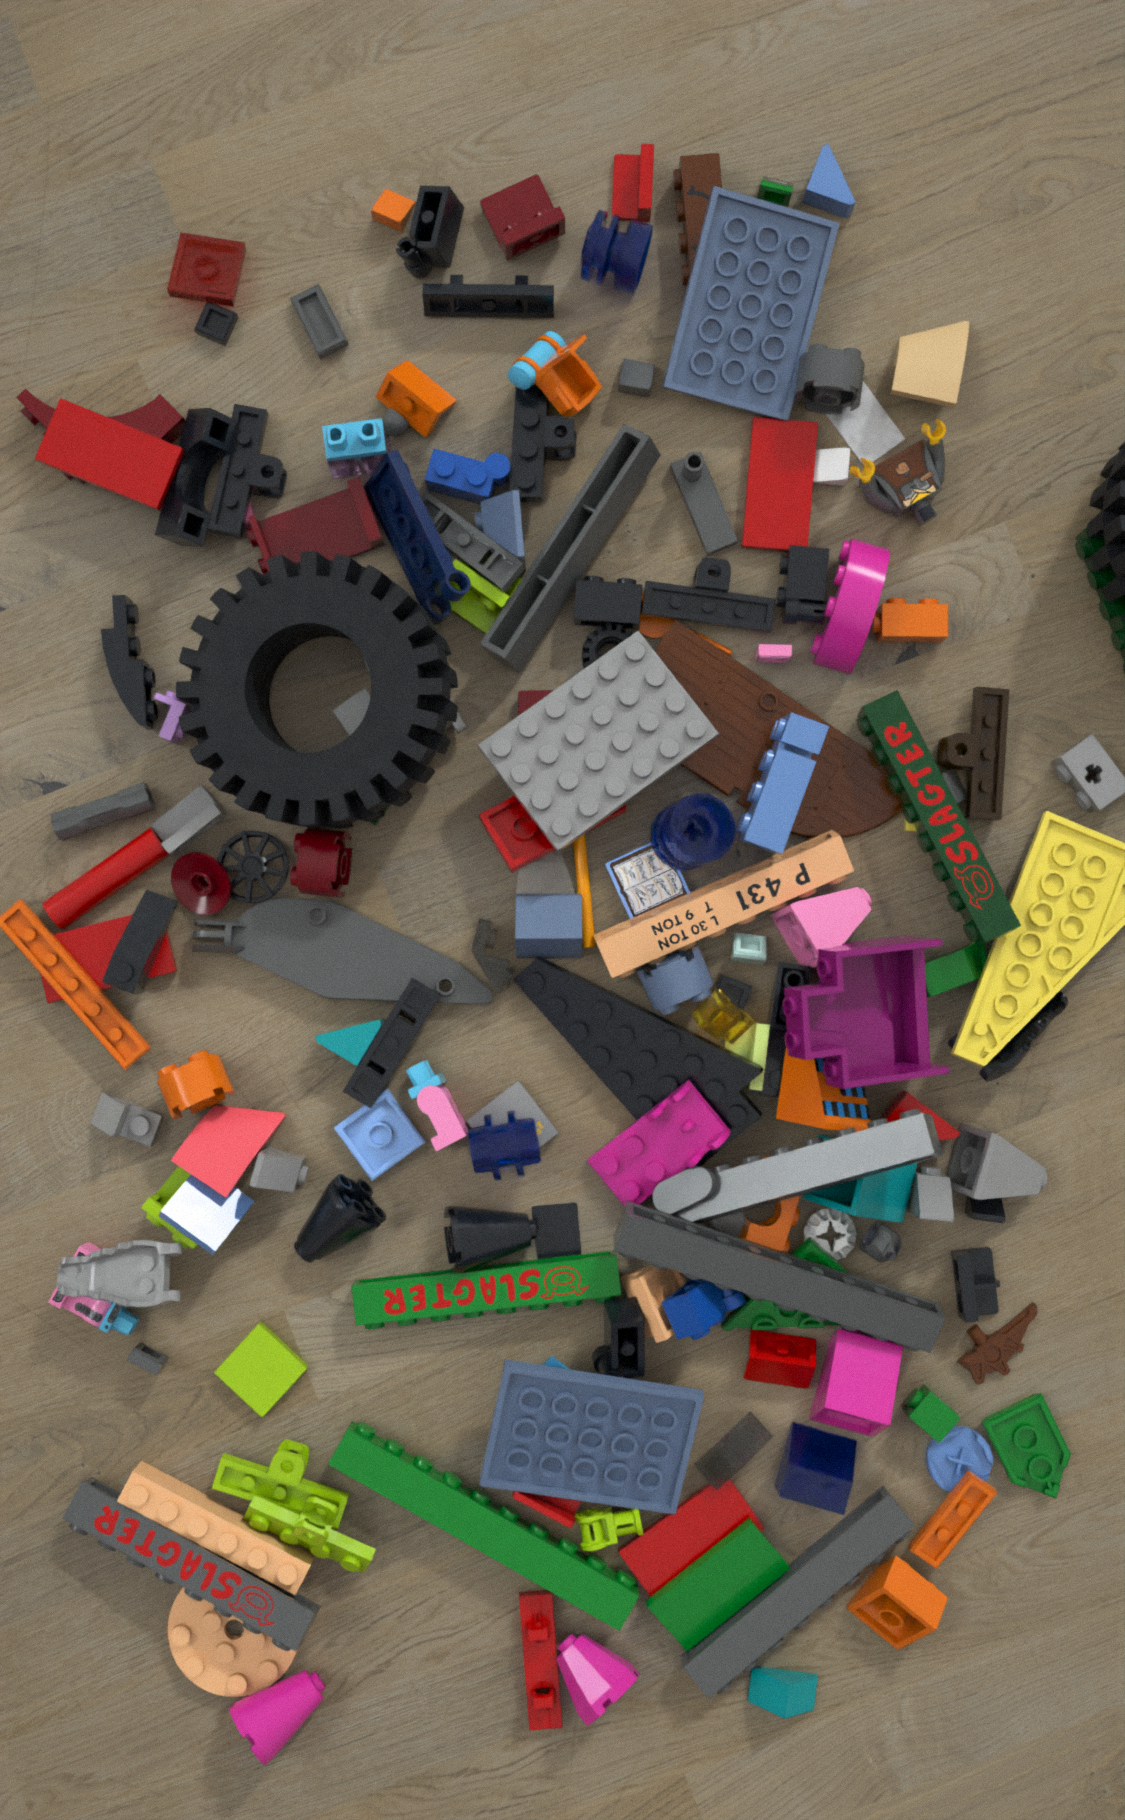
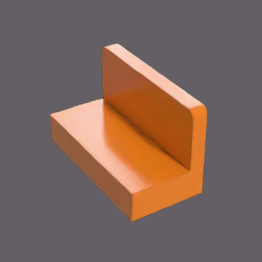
(415, 397)

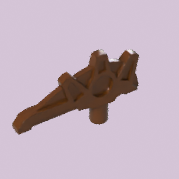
(994, 1350)

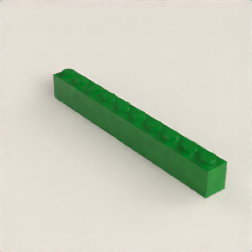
(486, 1525)

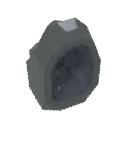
(880, 1242)

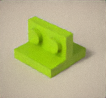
(482, 601)

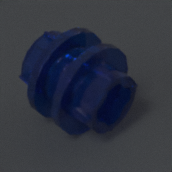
(504, 1145)

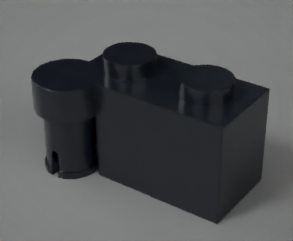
(432, 231)
(803, 585)
(622, 1340)

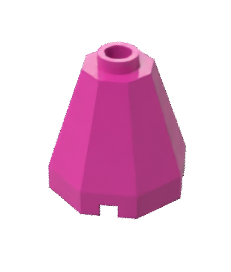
(593, 1675)

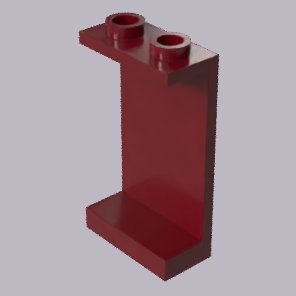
(329, 525)

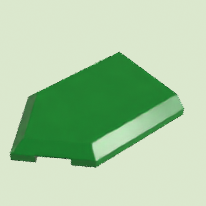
(1029, 1444)

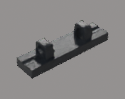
(488, 299)
(391, 1043)

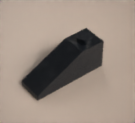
(140, 943)

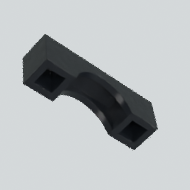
(183, 512)

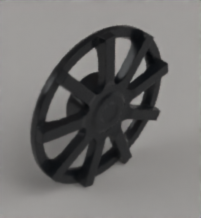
(253, 865)

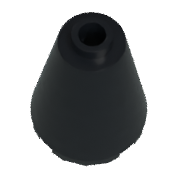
(484, 1235)

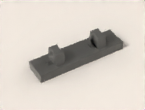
(473, 545)

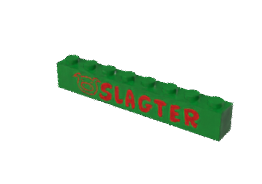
(486, 1288)

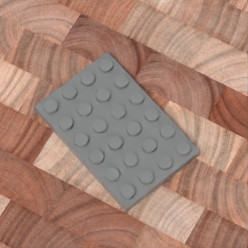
(598, 741)

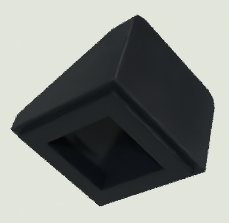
(985, 1210)

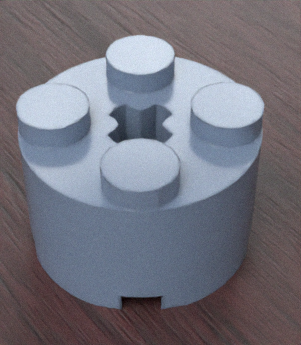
(677, 980)

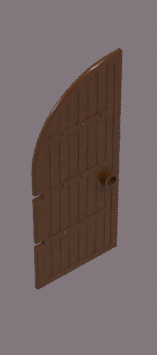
(846, 786)

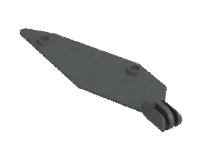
(337, 952)

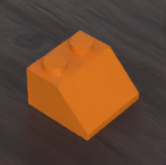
(898, 1603)

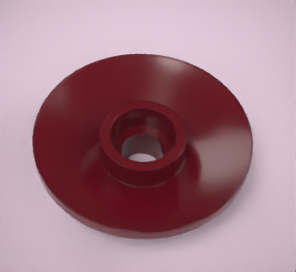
(193, 890)

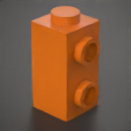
(911, 622)

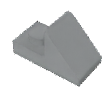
(126, 1119)

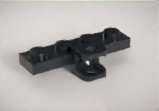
(533, 439)
(245, 473)
(708, 601)

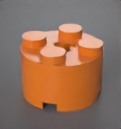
(195, 1084)

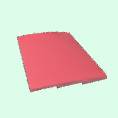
(226, 1145)

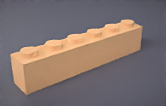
(215, 1527)

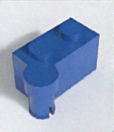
(465, 476)
(698, 1307)

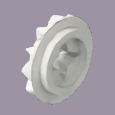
(840, 1222)

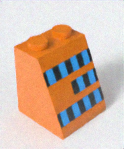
(811, 1102)

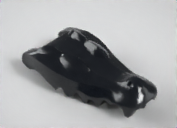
(1021, 1043)

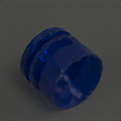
(616, 251)
(709, 831)

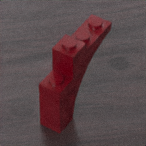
(154, 418)

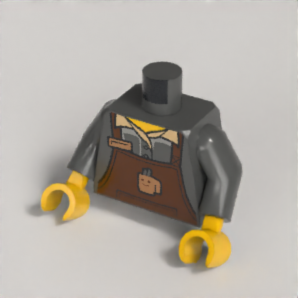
(907, 478)

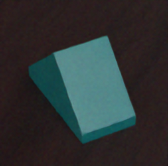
(352, 1041)
(782, 1691)

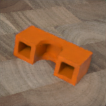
(775, 1229)

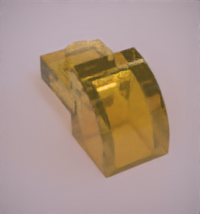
(722, 1017)

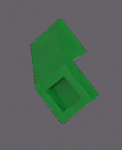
(954, 968)

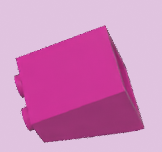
(857, 1383)

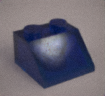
(817, 1468)

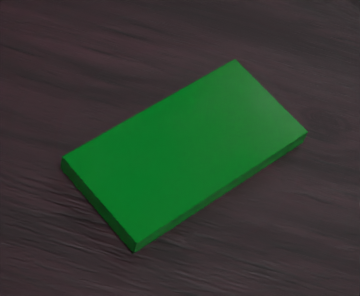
(718, 1584)

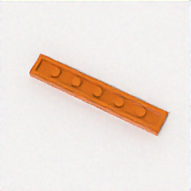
(73, 984)

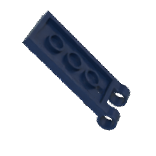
(414, 536)

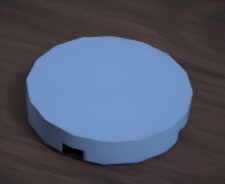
(958, 1452)

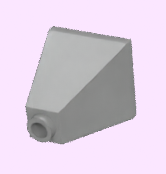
(991, 1167)

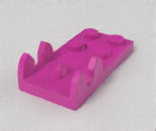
(660, 1145)

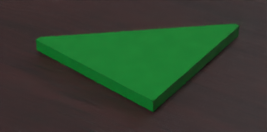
(768, 1315)

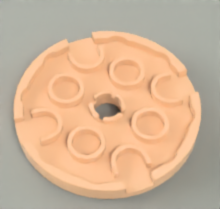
(215, 1657)

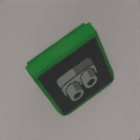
(775, 191)

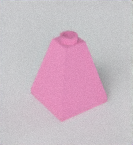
(821, 922)

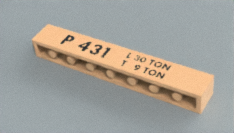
(723, 904)

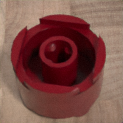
(321, 862)

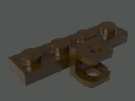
(981, 753)

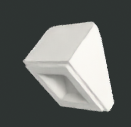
(831, 466)

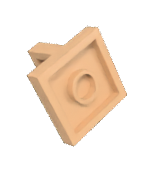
(651, 1288)

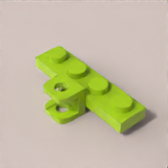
(280, 1482)
(310, 1530)

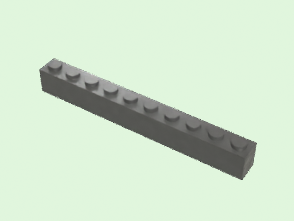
(778, 1278)

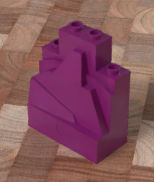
(865, 1013)

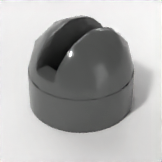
(394, 423)

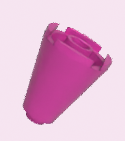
(277, 1712)

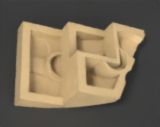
(931, 364)

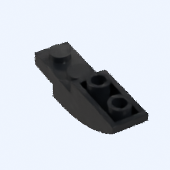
(130, 676)
(786, 976)

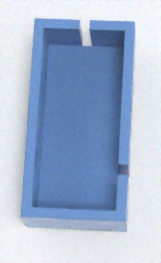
(782, 783)

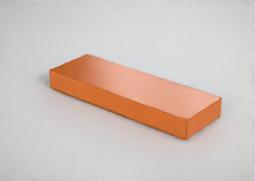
(952, 1519)

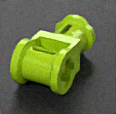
(606, 1526)

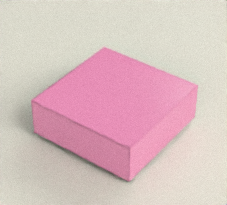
(773, 653)

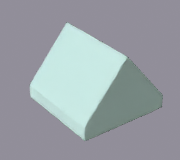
(749, 949)

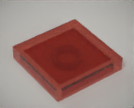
(206, 269)

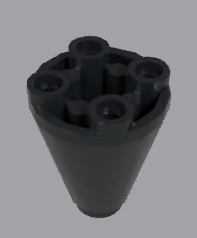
(338, 1219)

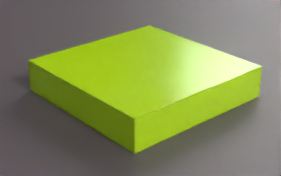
(261, 1369)

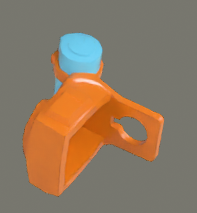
(557, 372)

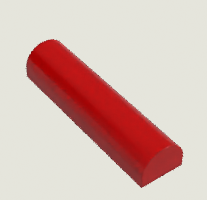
(105, 879)

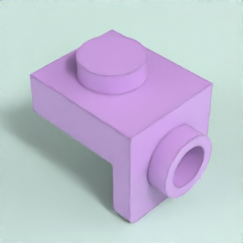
(171, 728)

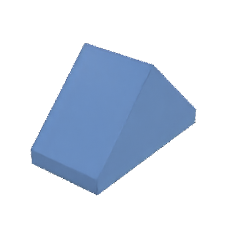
(828, 187)

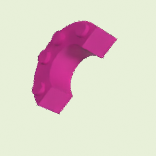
(854, 606)

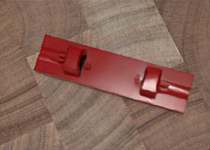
(540, 1659)

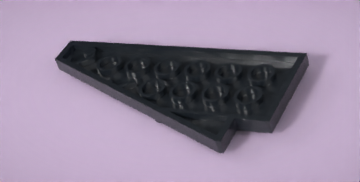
(639, 1051)

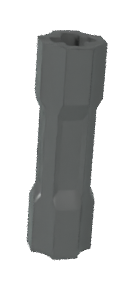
(80, 819)

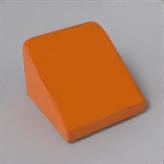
(392, 210)

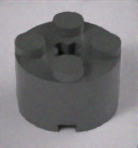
(829, 379)

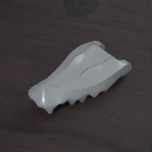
(128, 1274)

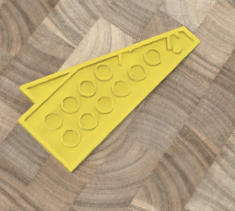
(1067, 911)

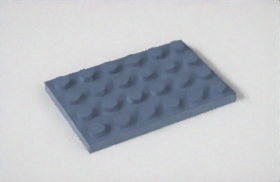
(750, 304)
(590, 1437)

